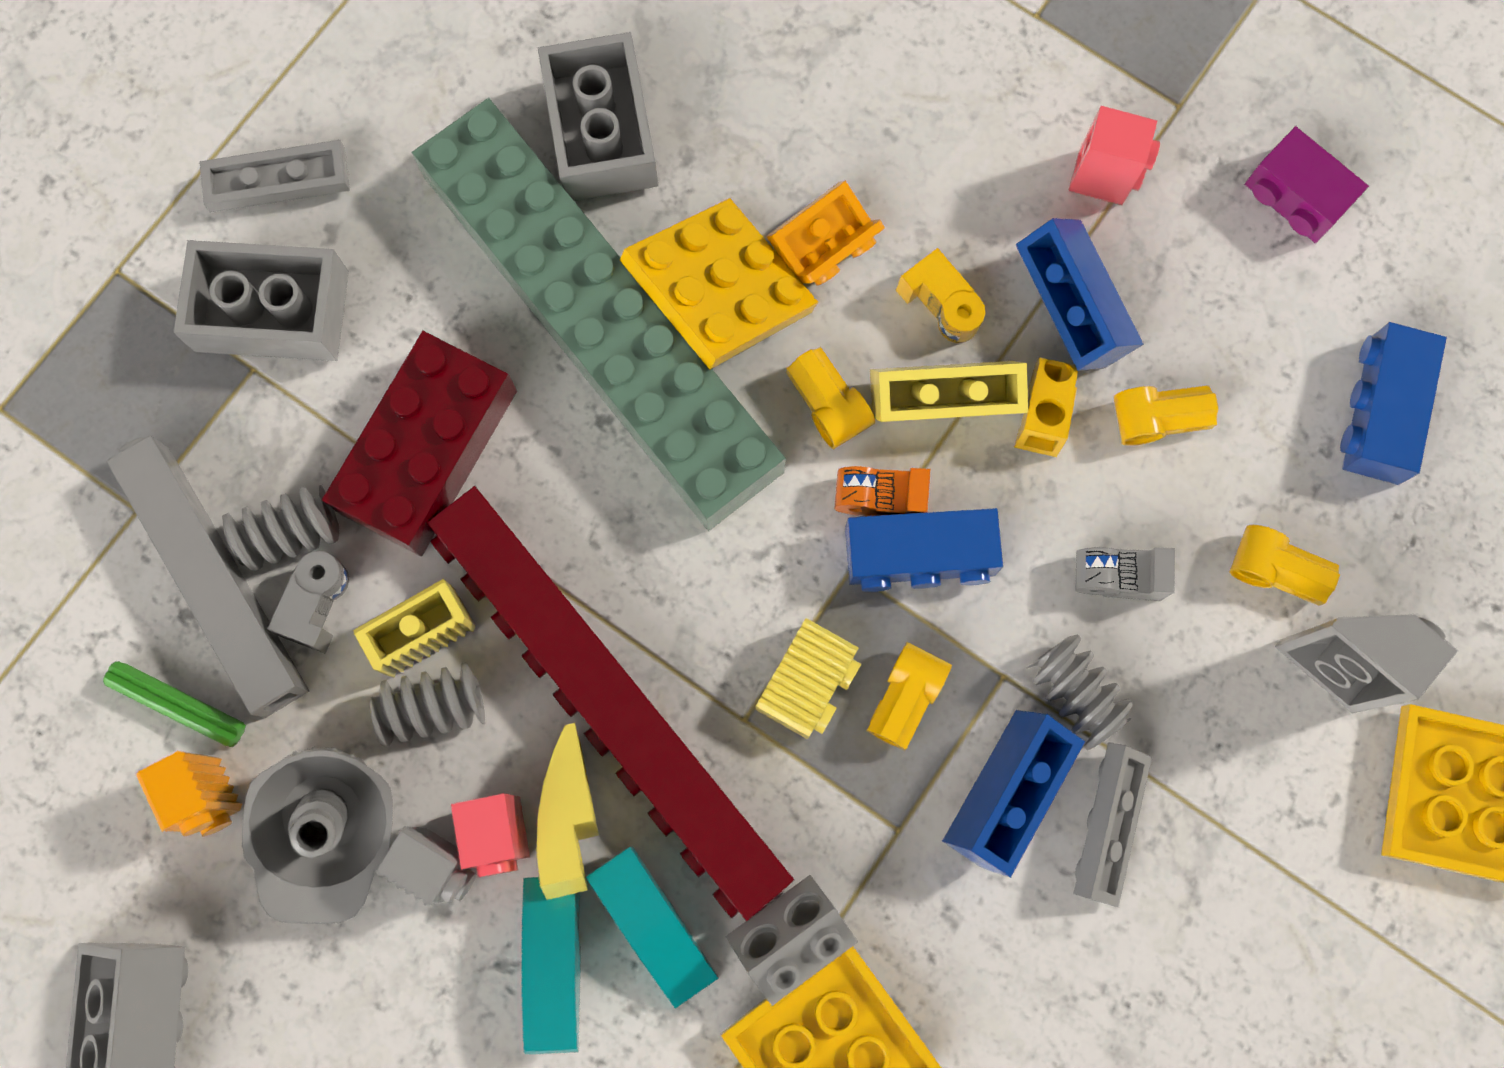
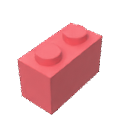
(1115, 155)
(490, 834)

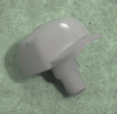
(316, 835)

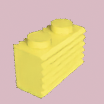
(414, 629)
(808, 678)

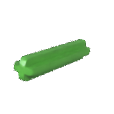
(174, 703)

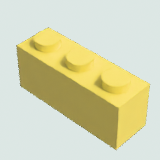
(949, 391)

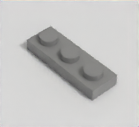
(274, 176)
(1112, 824)

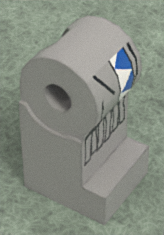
(1126, 573)
(308, 600)

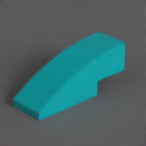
(652, 927)
(550, 971)

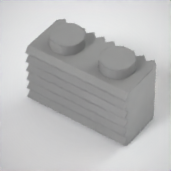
(426, 867)

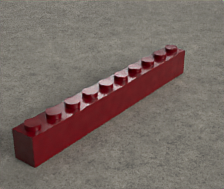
(612, 704)

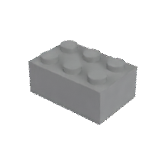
(598, 116)
(261, 300)

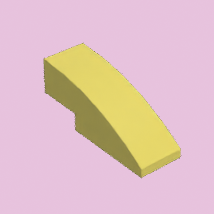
(564, 819)

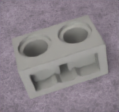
(791, 940)

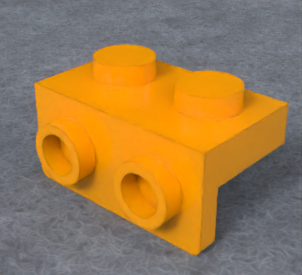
(825, 235)

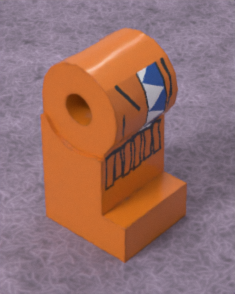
(881, 492)

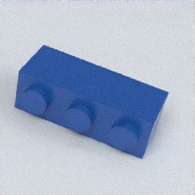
(1079, 294)
(1393, 403)
(923, 548)
(1014, 792)

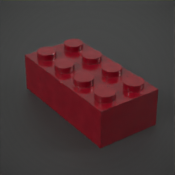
(421, 442)

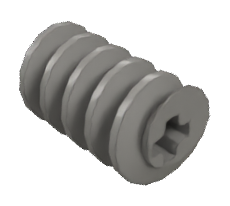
(281, 529)
(1082, 691)
(426, 705)

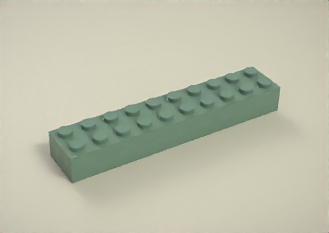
(599, 314)

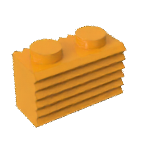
(189, 793)

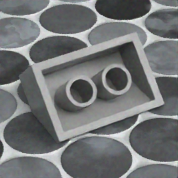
(1371, 658)
(126, 1005)

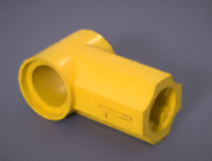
(835, 408)
(1151, 415)
(1270, 561)
(912, 686)

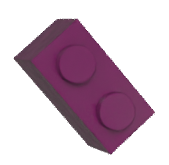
(1305, 185)

